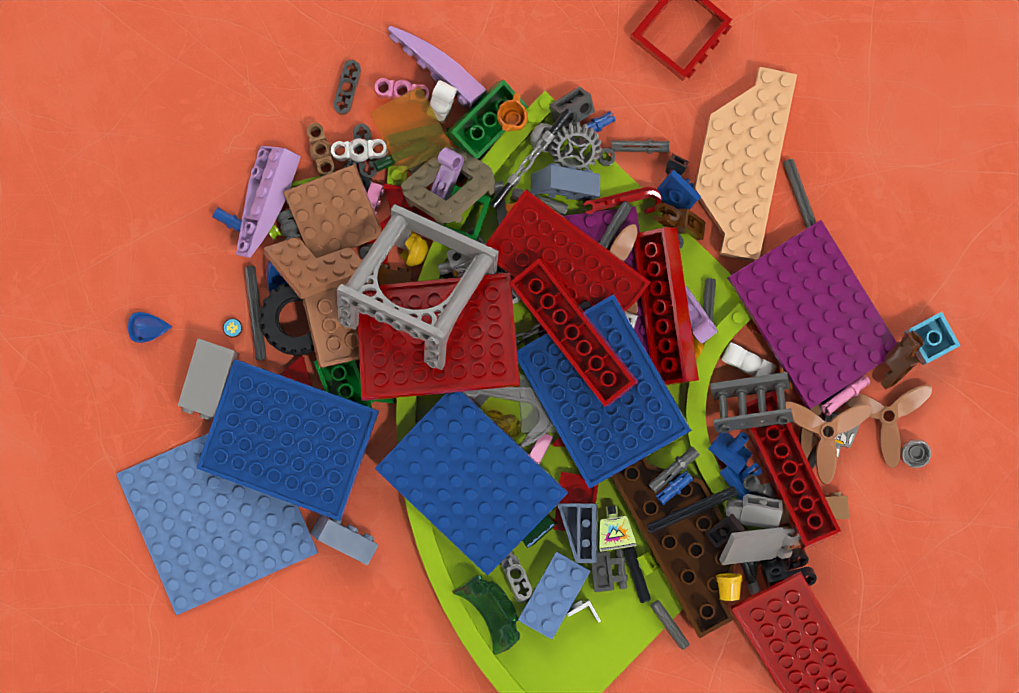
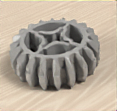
(588, 137)

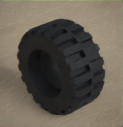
(271, 327)

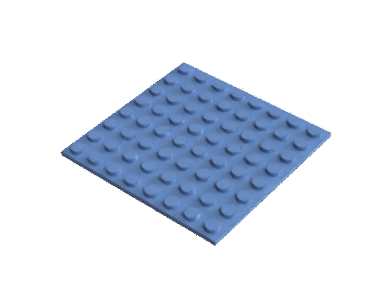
(209, 530)

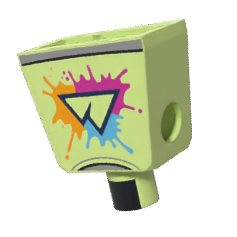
(615, 531)

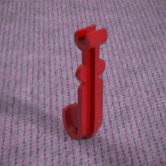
(628, 196)

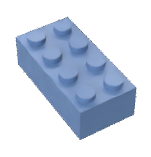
(554, 595)

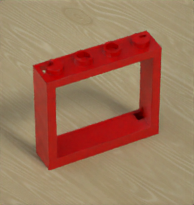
(700, 57)

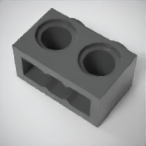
(578, 102)

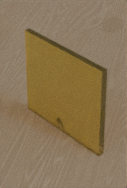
(410, 129)

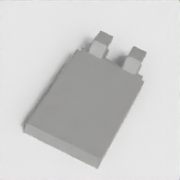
(758, 545)

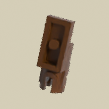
(682, 219)
(902, 358)

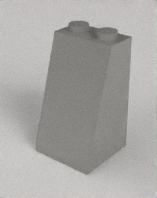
(206, 378)

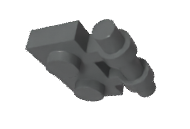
(602, 571)

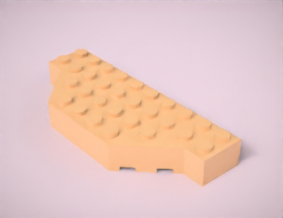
(743, 160)

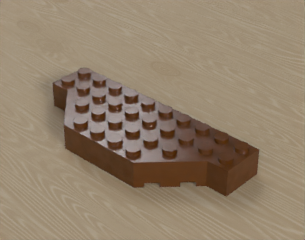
(682, 548)

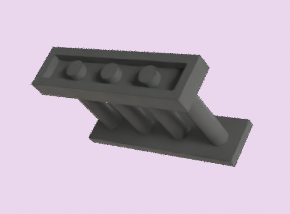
(747, 386)

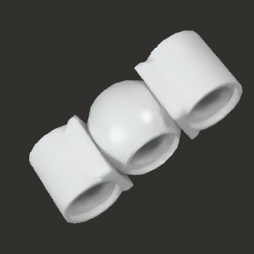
(442, 100)
(350, 147)
(747, 361)

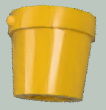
(729, 586)

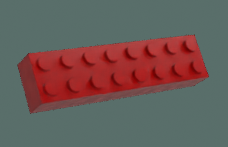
(666, 305)
(573, 332)
(792, 478)

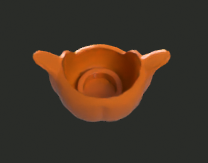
(512, 114)

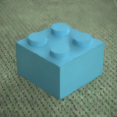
(937, 338)

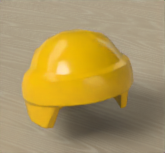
(416, 251)

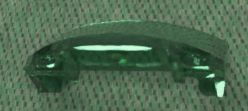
(494, 608)

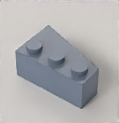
(566, 182)
(582, 530)
(344, 539)

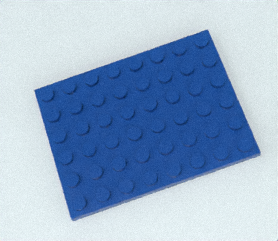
(599, 436)
(287, 439)
(471, 480)

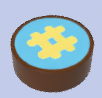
(232, 327)

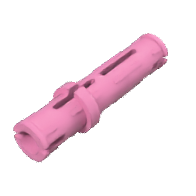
(842, 397)

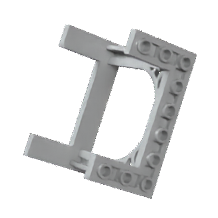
(396, 232)

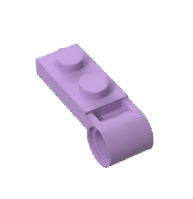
(448, 173)
(700, 322)

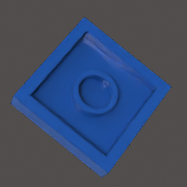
(678, 192)
(731, 450)
(737, 480)

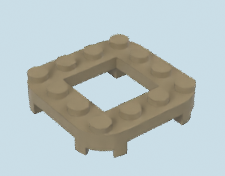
(447, 211)

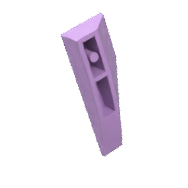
(441, 66)
(265, 195)

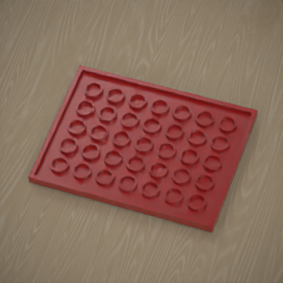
(478, 350)

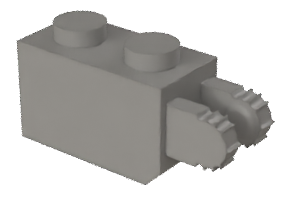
(756, 511)

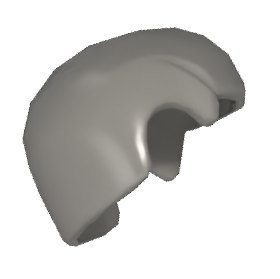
(537, 133)
(916, 453)

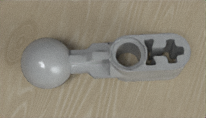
(510, 564)

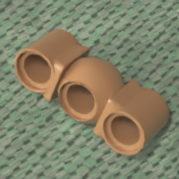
(320, 142)

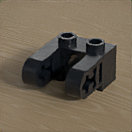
(778, 569)

